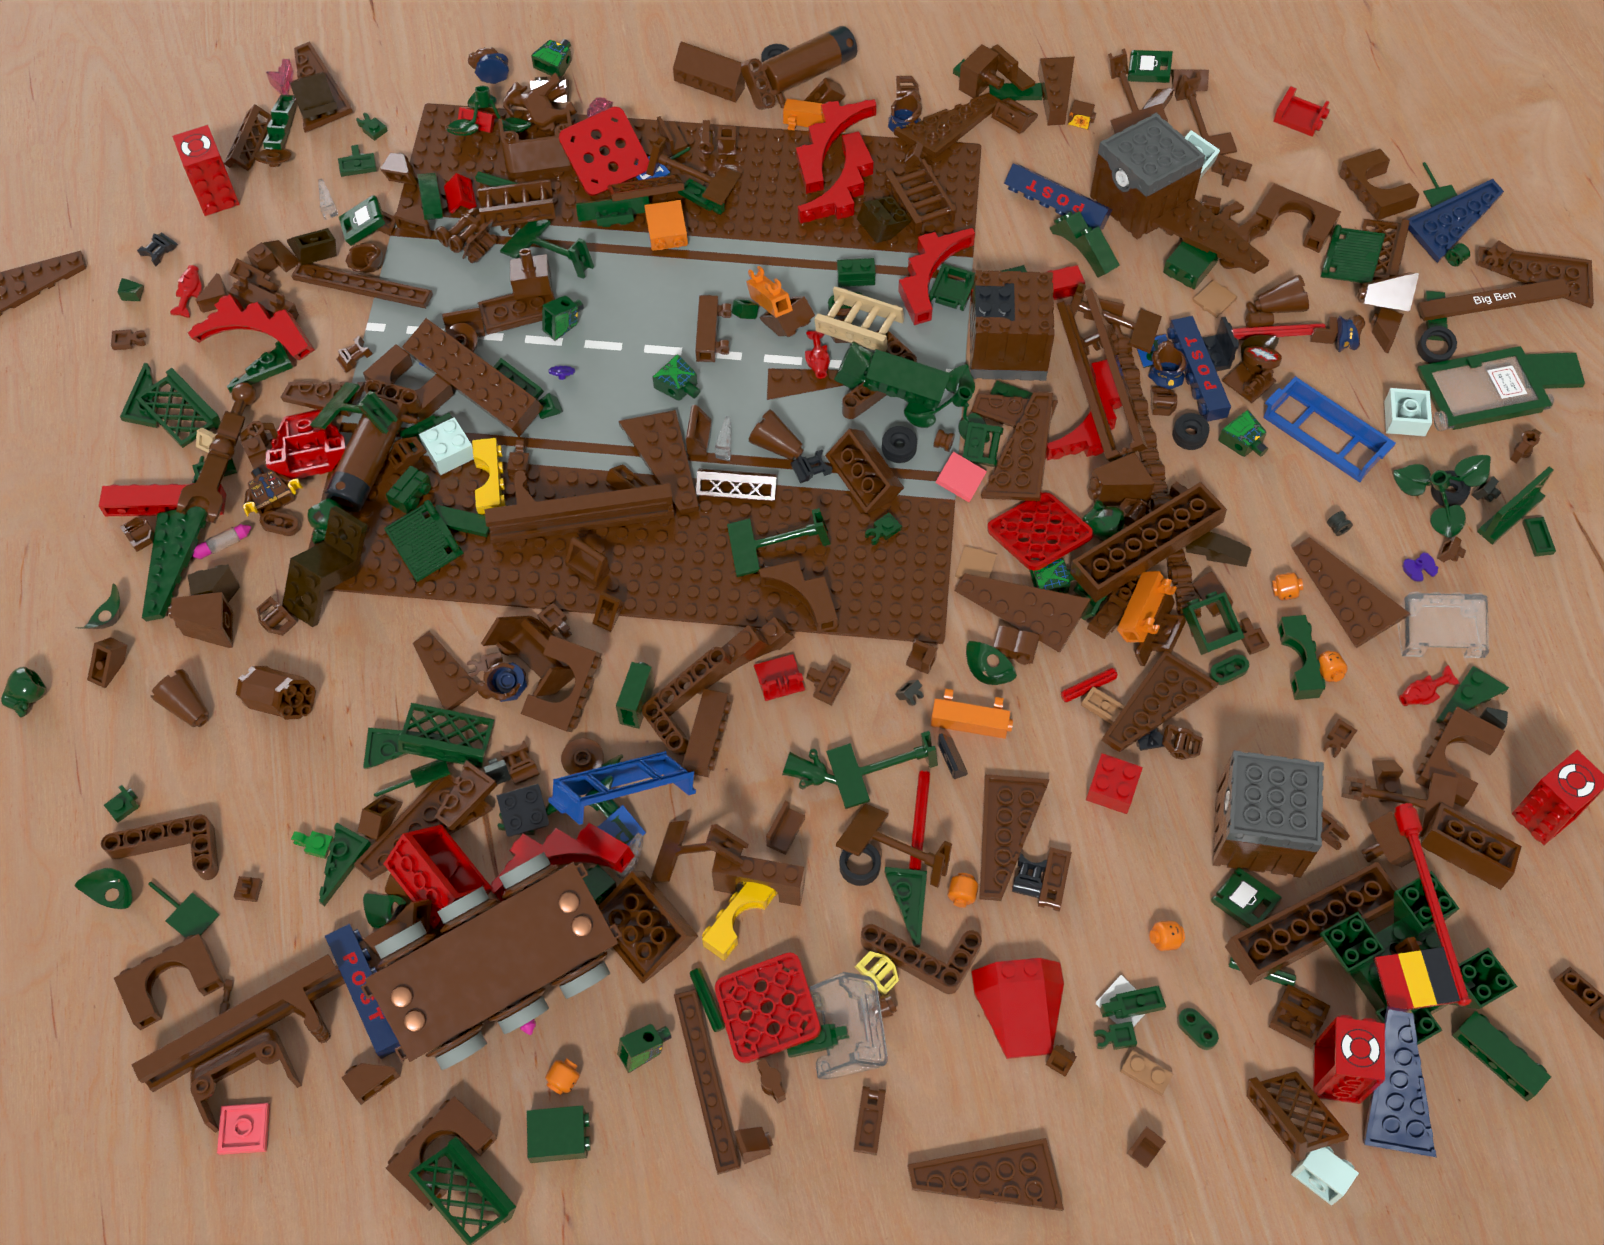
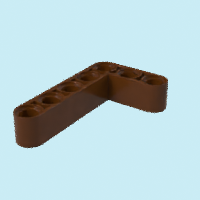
(861, 397)
(682, 695)
(169, 839)
(923, 959)

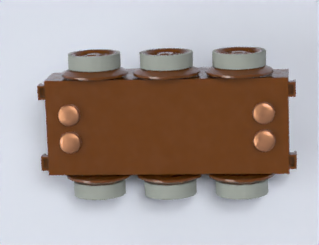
(491, 961)

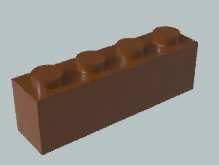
(706, 732)

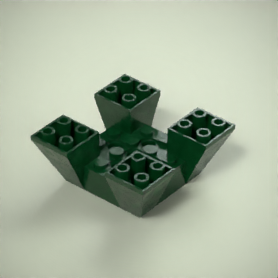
(1357, 947)

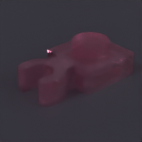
(598, 105)

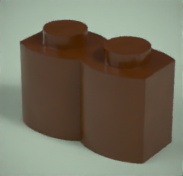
(1017, 644)

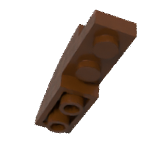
(1112, 612)
(1583, 998)

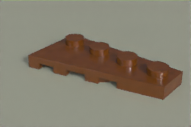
(797, 381)

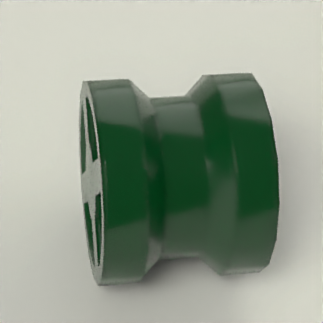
(1458, 254)

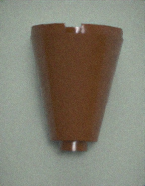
(1284, 297)
(776, 437)
(181, 698)

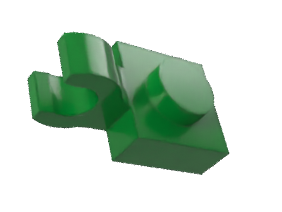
(315, 845)

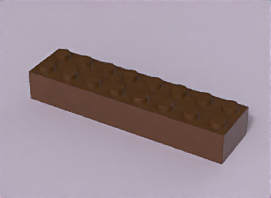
(473, 377)
(1148, 541)
(1297, 929)

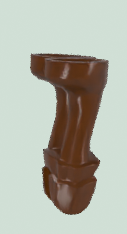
(471, 220)

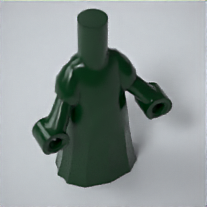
(803, 769)

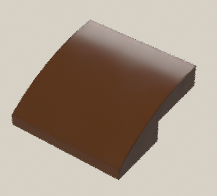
(1299, 1016)

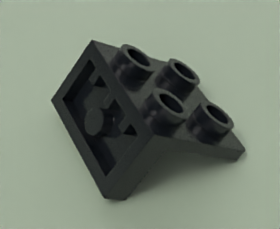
(1222, 346)
(523, 810)

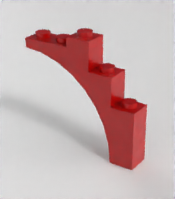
(822, 135)
(850, 183)
(921, 267)
(255, 317)
(1086, 436)
(589, 847)

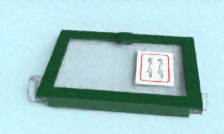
(1484, 389)

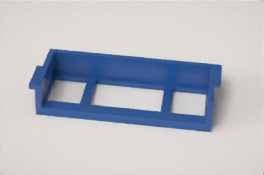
(1334, 414)
(569, 788)

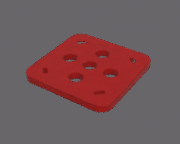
(610, 133)
(1037, 546)
(787, 1016)

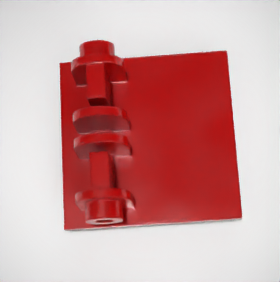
(779, 677)

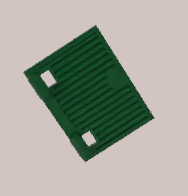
(1353, 256)
(423, 541)

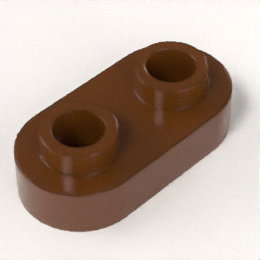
(281, 523)

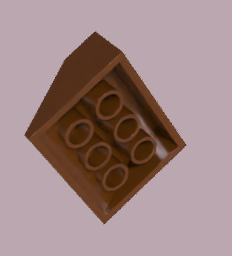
(648, 924)

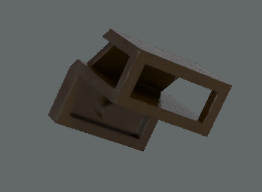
(313, 96)

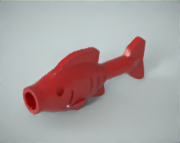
(188, 286)
(818, 358)
(1424, 690)

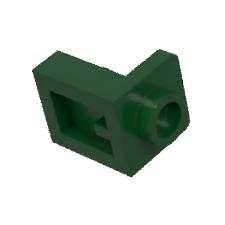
(122, 804)

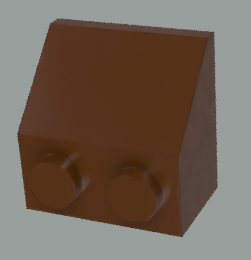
(788, 323)

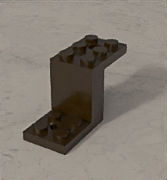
(324, 566)

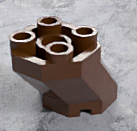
(276, 692)

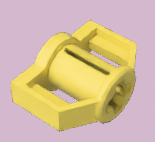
(889, 965)

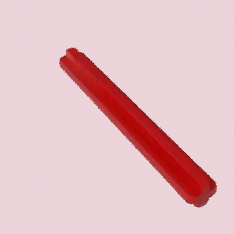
(1278, 331)
(920, 817)

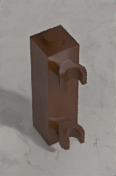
(249, 293)
(707, 328)

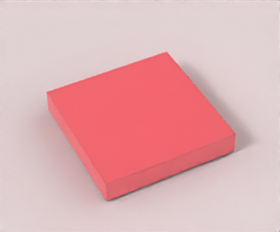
(961, 477)
(243, 1128)

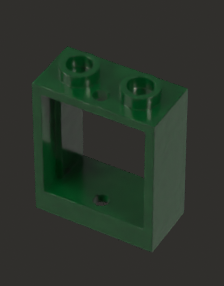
(1227, 614)

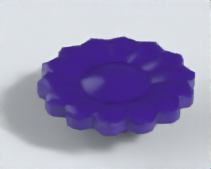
(562, 371)

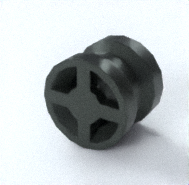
(1339, 523)

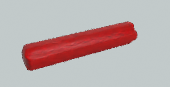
(1086, 685)

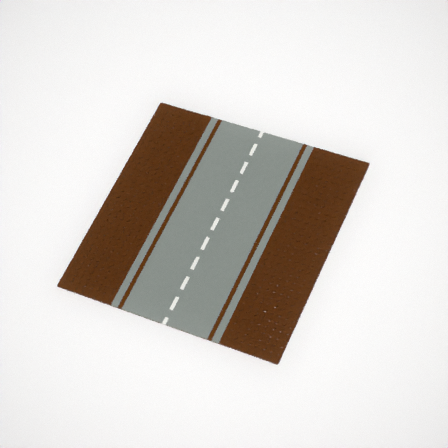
(632, 324)

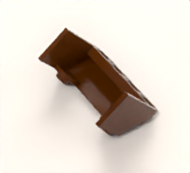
(534, 155)
(528, 639)
(261, 1046)

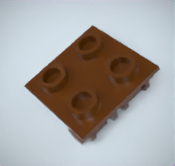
(480, 243)
(1250, 385)

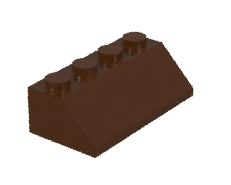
(708, 72)
(864, 470)
(1471, 846)

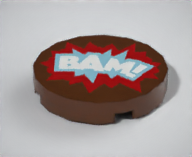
(1262, 356)

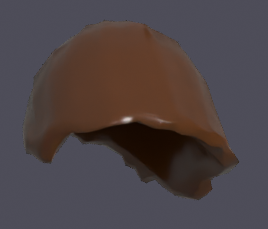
(364, 258)

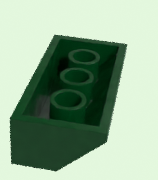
(906, 379)

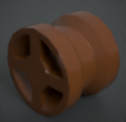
(944, 440)

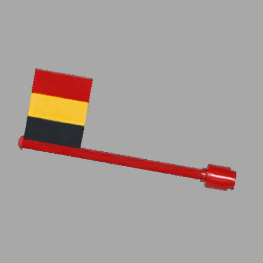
(1427, 975)

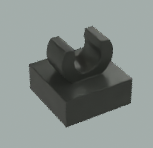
(1487, 490)
(908, 690)
(497, 771)

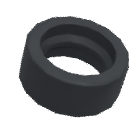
(1445, 334)
(861, 880)

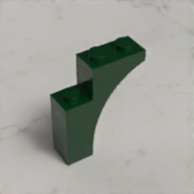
(1088, 241)

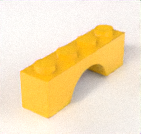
(486, 457)
(721, 937)

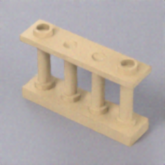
(860, 335)

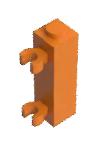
(801, 113)
(768, 293)
(1143, 606)
(970, 717)

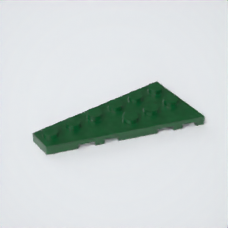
(171, 552)

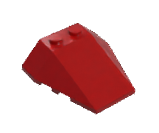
(303, 449)
(1021, 1003)

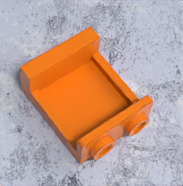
(666, 225)

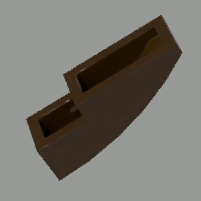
(1220, 549)

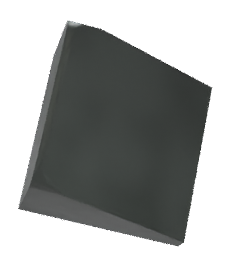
(1495, 717)

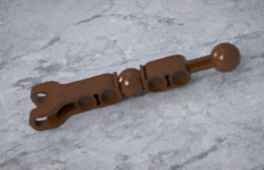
(205, 490)

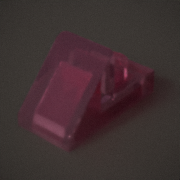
(281, 79)

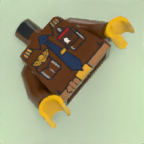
(269, 491)

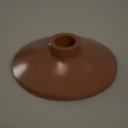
(273, 157)
(466, 333)
(582, 749)

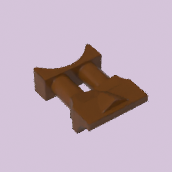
(348, 357)
(523, 770)

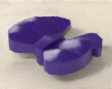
(1414, 568)

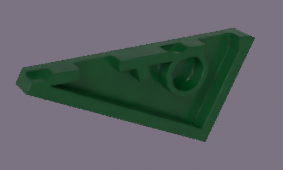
(264, 367)
(133, 411)
(1474, 690)
(383, 746)
(343, 854)
(909, 893)

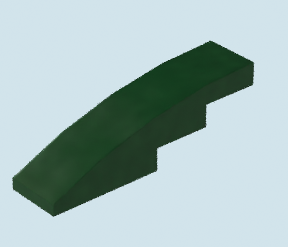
(281, 122)
(430, 196)

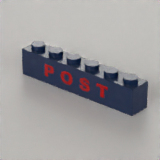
(1056, 195)
(1200, 369)
(354, 968)

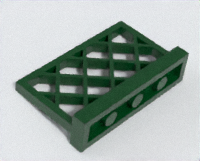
(188, 396)
(1515, 509)
(442, 748)
(481, 1183)

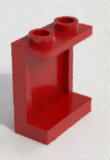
(1300, 114)

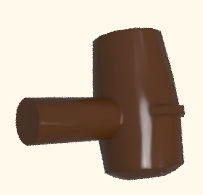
(1258, 319)

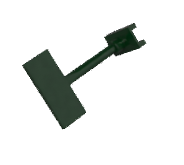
(529, 234)
(370, 405)
(745, 546)
(849, 774)

